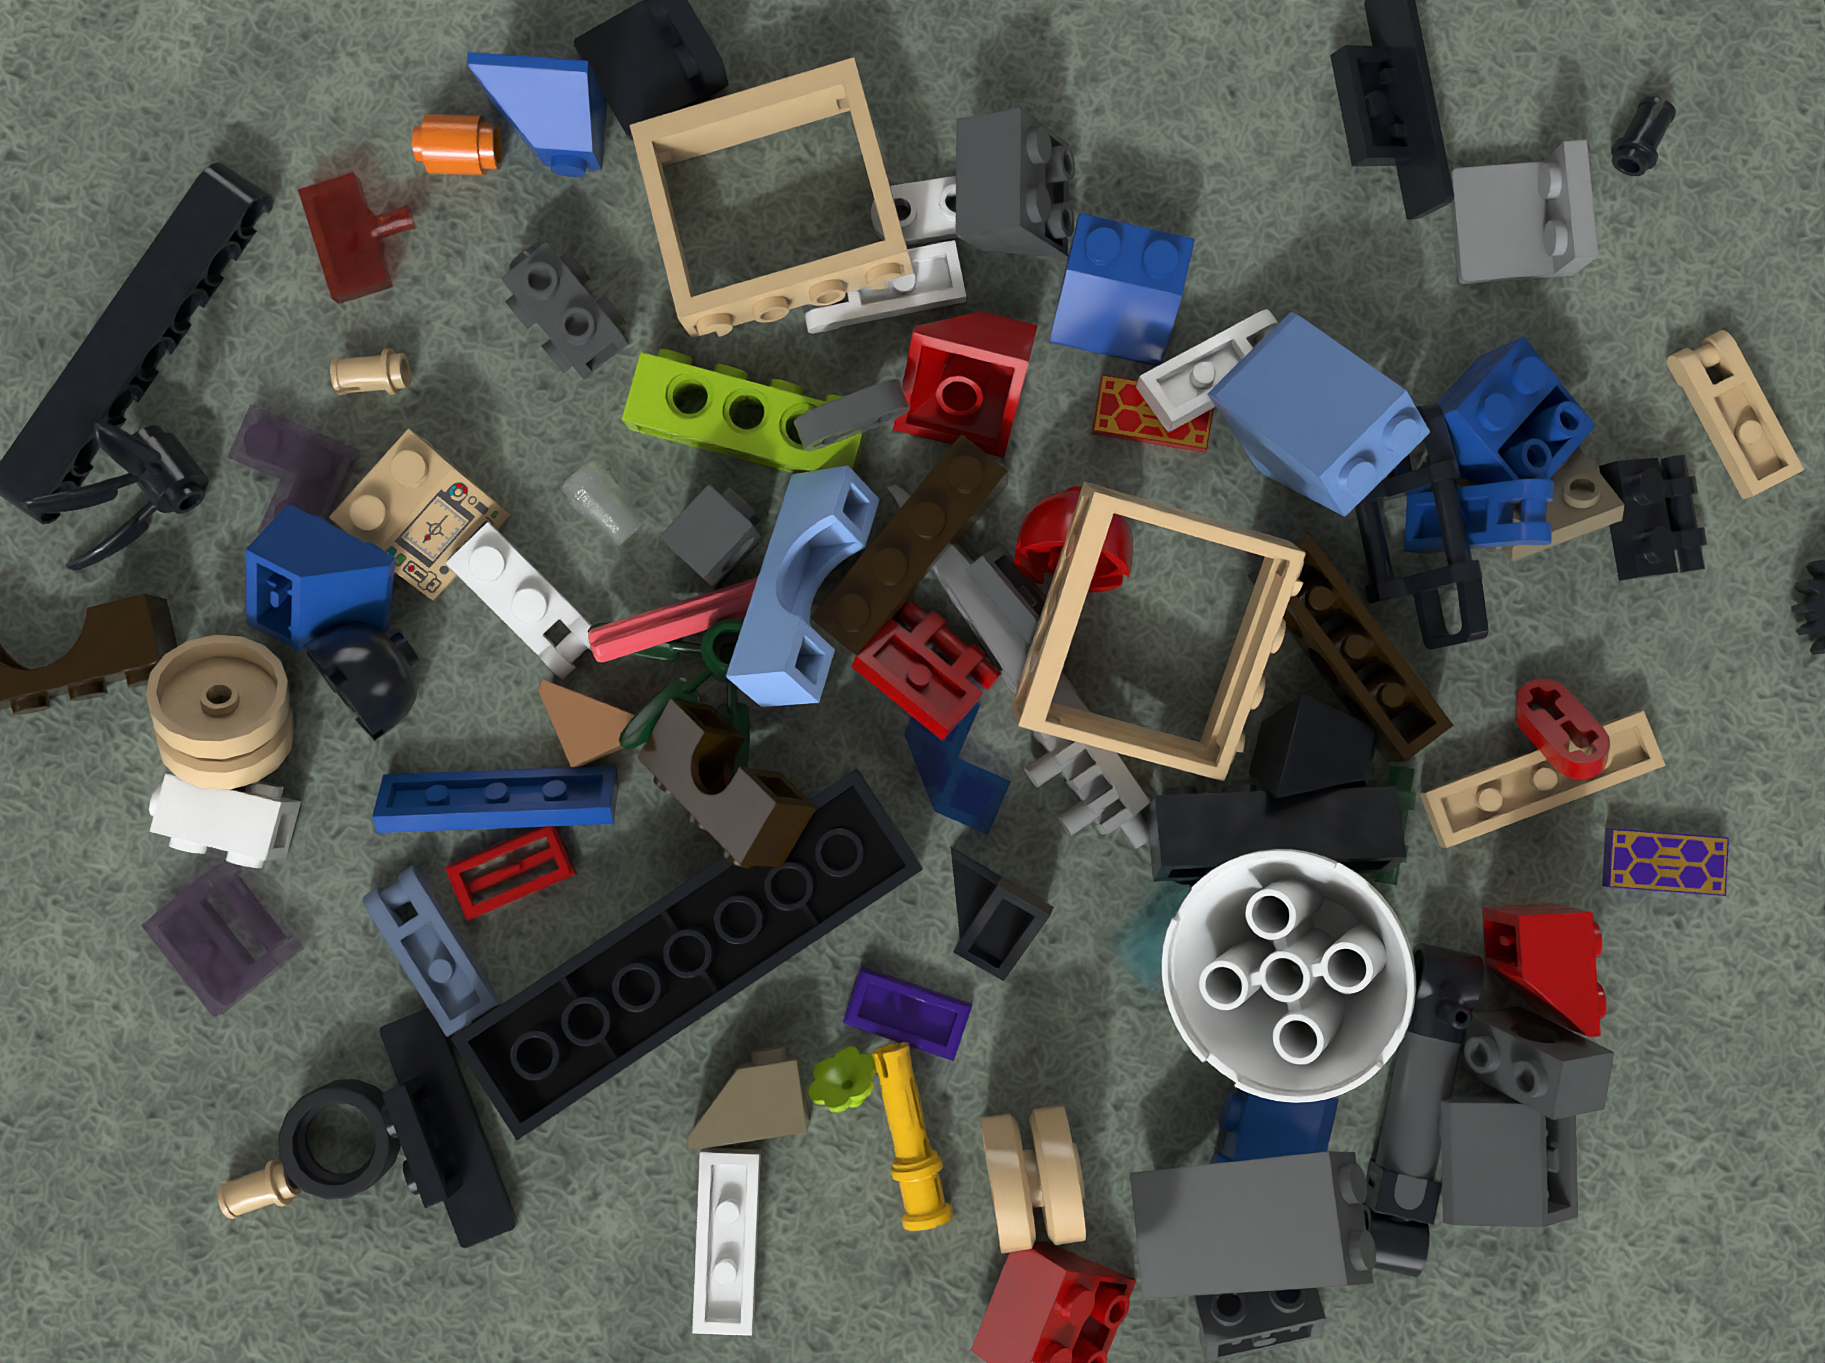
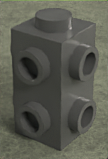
(553, 295)

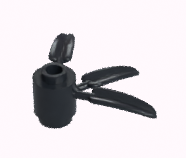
(153, 462)

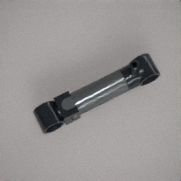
(1402, 1178)

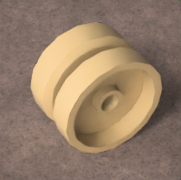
(221, 711)
(1034, 1178)

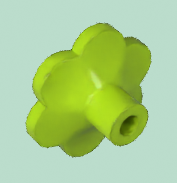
(843, 1080)

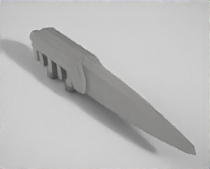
(1096, 775)

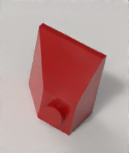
(966, 379)

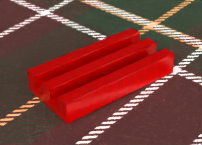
(556, 851)

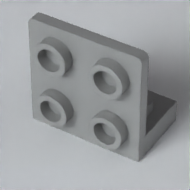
(1525, 218)

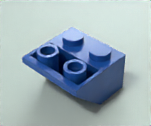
(1512, 417)
(313, 577)

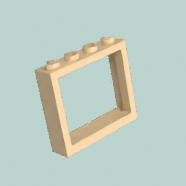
(742, 119)
(1242, 680)

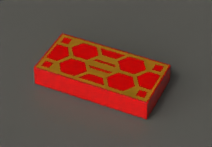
(1127, 416)

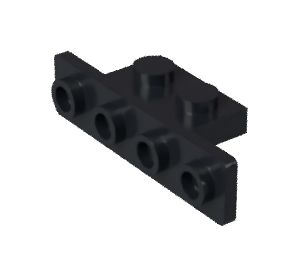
(1393, 107)
(442, 1131)

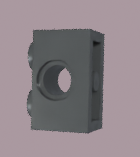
(714, 534)
(1537, 1062)

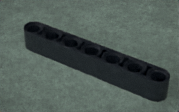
(133, 336)

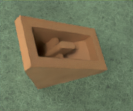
(583, 723)

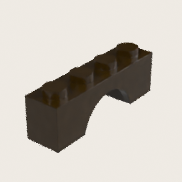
(911, 544)
(115, 645)

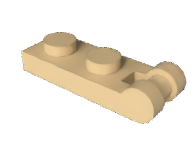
(1735, 414)

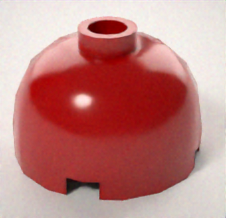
(1044, 535)

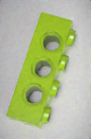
(666, 377)

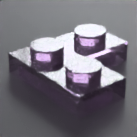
(307, 463)

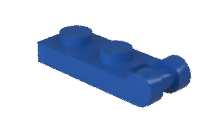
(1486, 516)

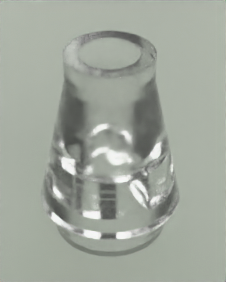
(601, 500)

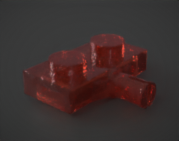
(351, 236)

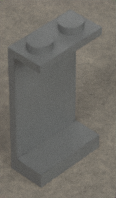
(1253, 1226)

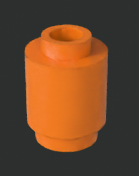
(457, 144)

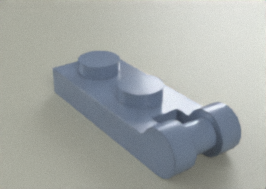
(431, 951)

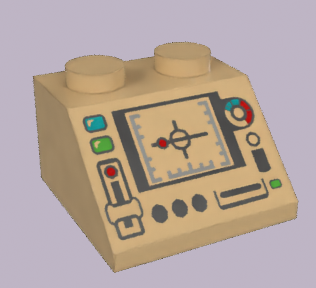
(418, 512)

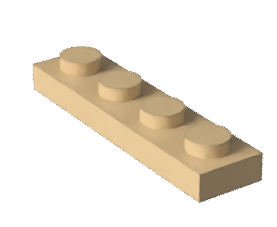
(1532, 785)

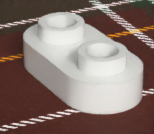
(929, 215)

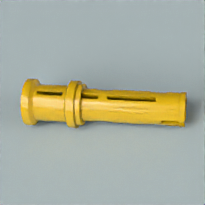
(915, 1161)

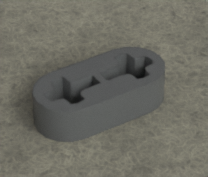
(851, 415)

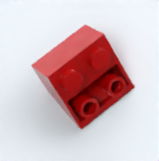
(1549, 961)
(1053, 1309)

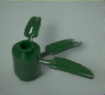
(714, 640)

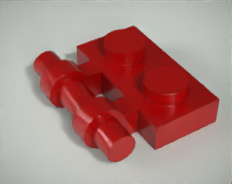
(919, 678)

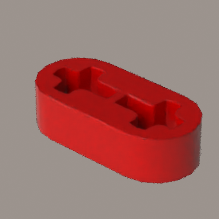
(1568, 723)

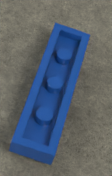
(496, 799)

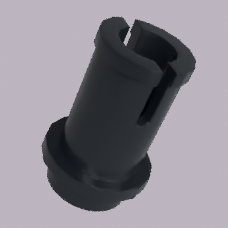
(1638, 147)

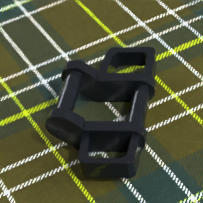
(1461, 568)

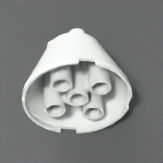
(1289, 975)

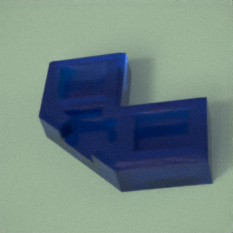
(952, 784)

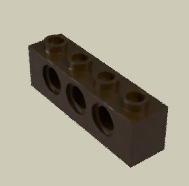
(1359, 659)

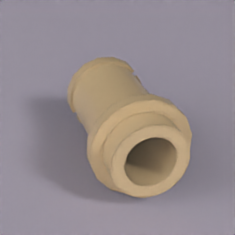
(371, 373)
(257, 1190)

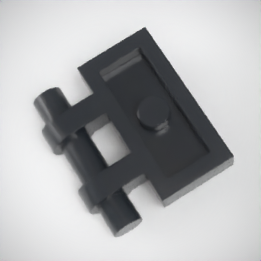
(1644, 537)

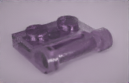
(206, 948)

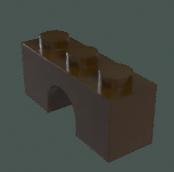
(753, 814)

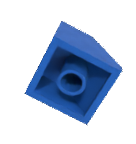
(1121, 289)
(1273, 1128)

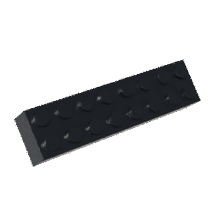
(683, 959)

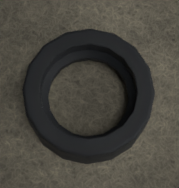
(299, 1160)

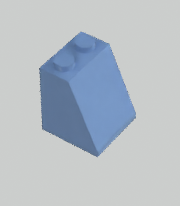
(1317, 415)

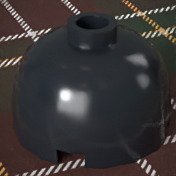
(367, 673)

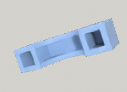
(818, 526)

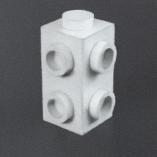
(245, 821)

